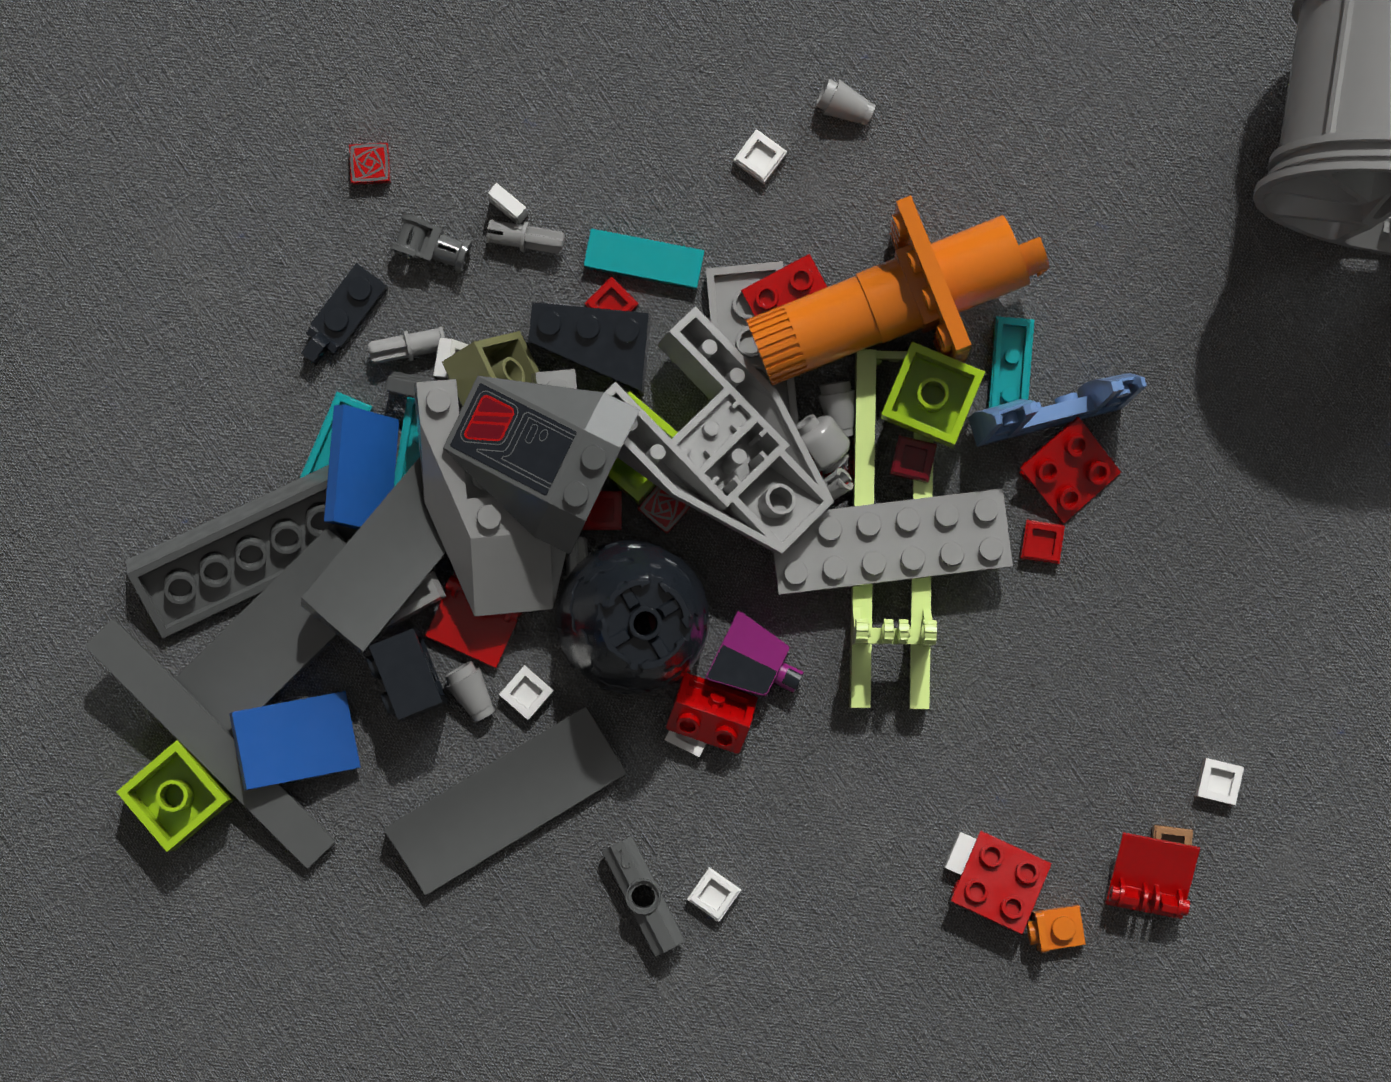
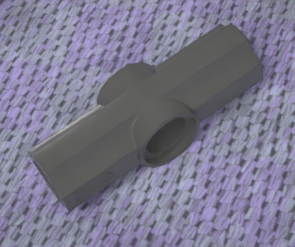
(654, 920)

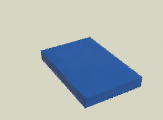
(359, 464)
(294, 740)

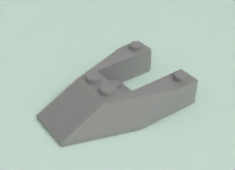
(739, 453)
(489, 550)

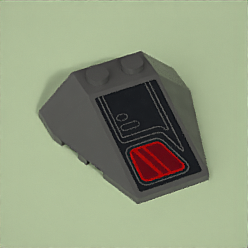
(540, 451)

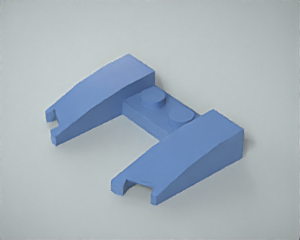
(1029, 416)

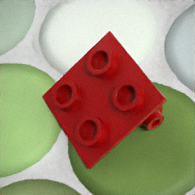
(784, 286)
(1070, 469)
(473, 635)
(1152, 876)
(1000, 882)

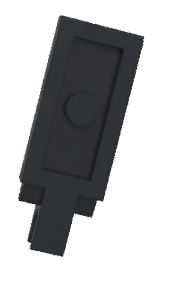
(343, 313)

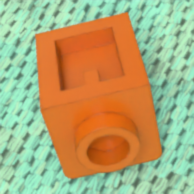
(1056, 928)

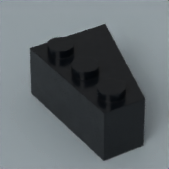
(597, 338)

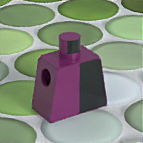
(752, 659)

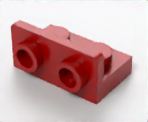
(711, 713)

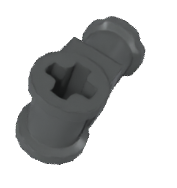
(425, 242)

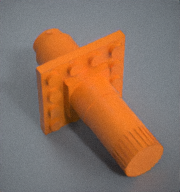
(913, 291)

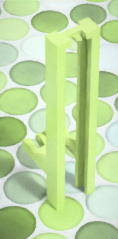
(923, 629)

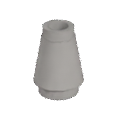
(844, 103)
(839, 402)
(470, 690)

